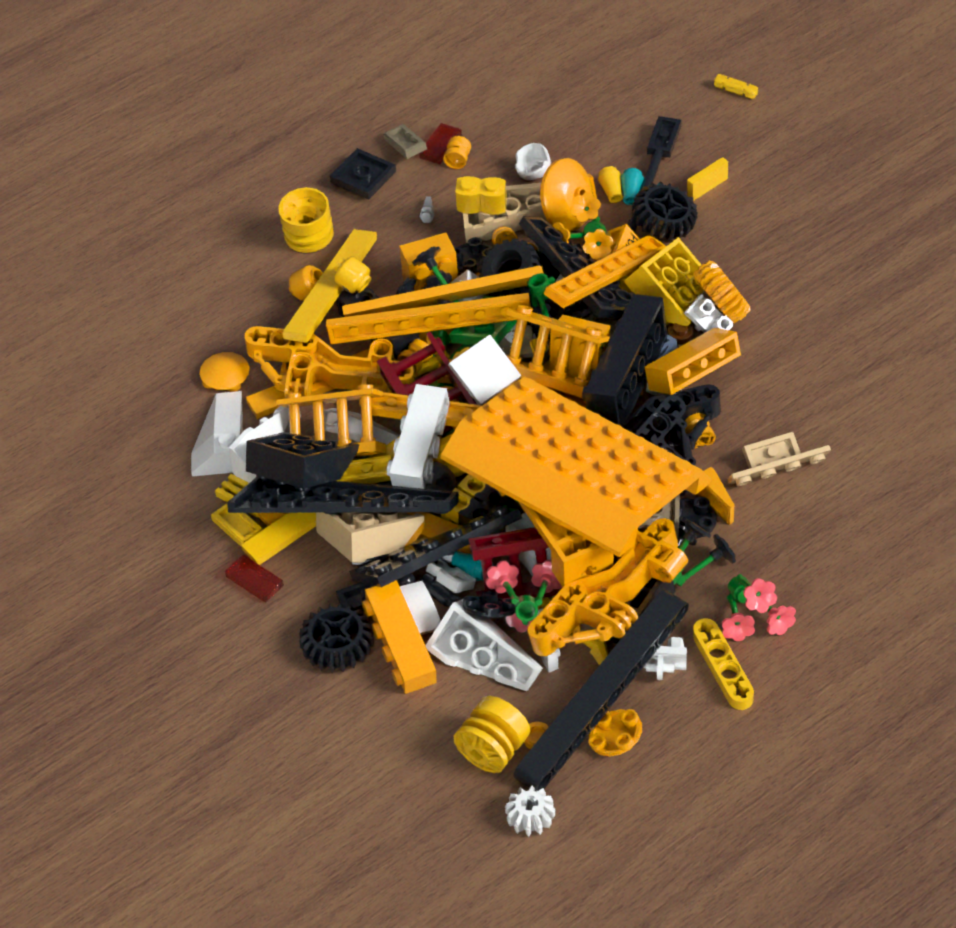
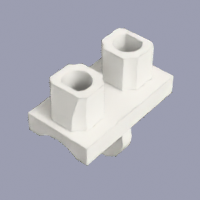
(706, 316)
(668, 658)

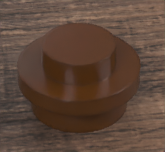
(680, 333)

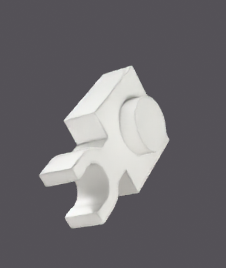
(451, 578)

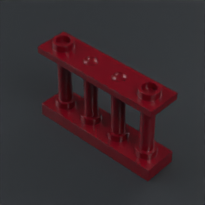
(391, 371)
(510, 544)

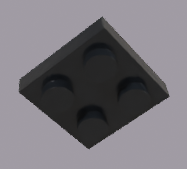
(363, 173)

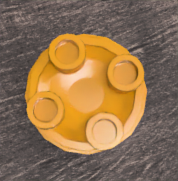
(224, 371)
(616, 732)

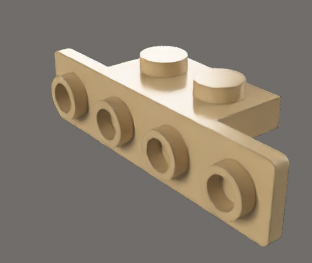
(773, 455)

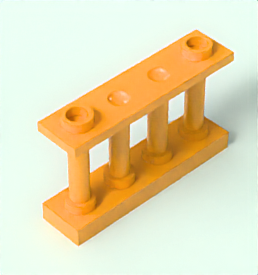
(535, 370)
(368, 444)

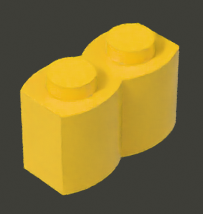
(481, 195)

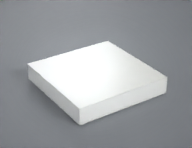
(484, 370)

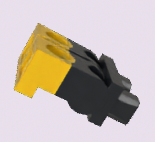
(477, 502)

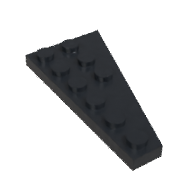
(566, 258)
(425, 550)

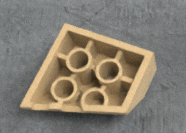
(367, 533)

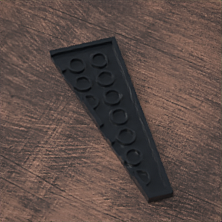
(339, 496)

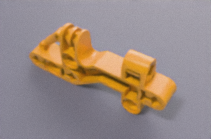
(318, 362)
(602, 596)

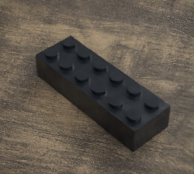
(621, 368)

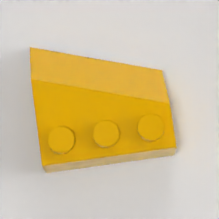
(669, 276)

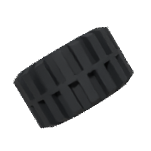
(507, 258)

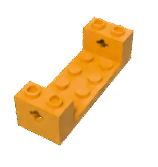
(570, 553)

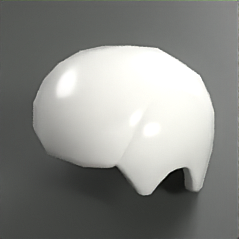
(532, 161)

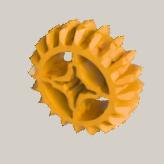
(721, 291)

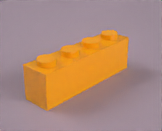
(692, 361)
(400, 637)

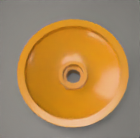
(558, 187)

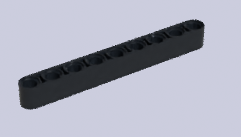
(601, 691)

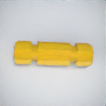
(736, 86)

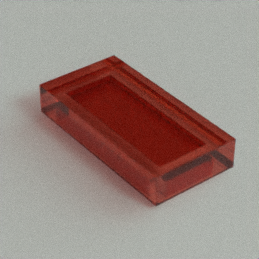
(438, 143)
(254, 578)

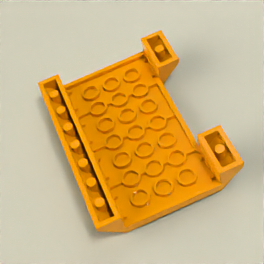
(570, 464)

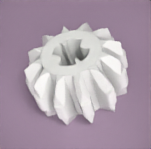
(530, 810)

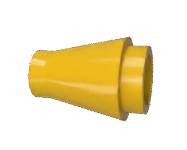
(610, 181)

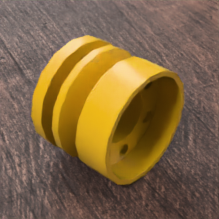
(306, 220)
(492, 734)

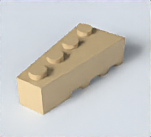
(521, 201)

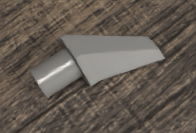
(427, 212)

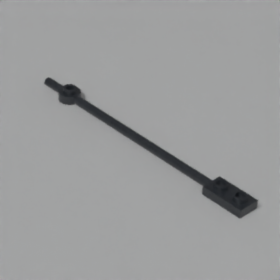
(660, 145)

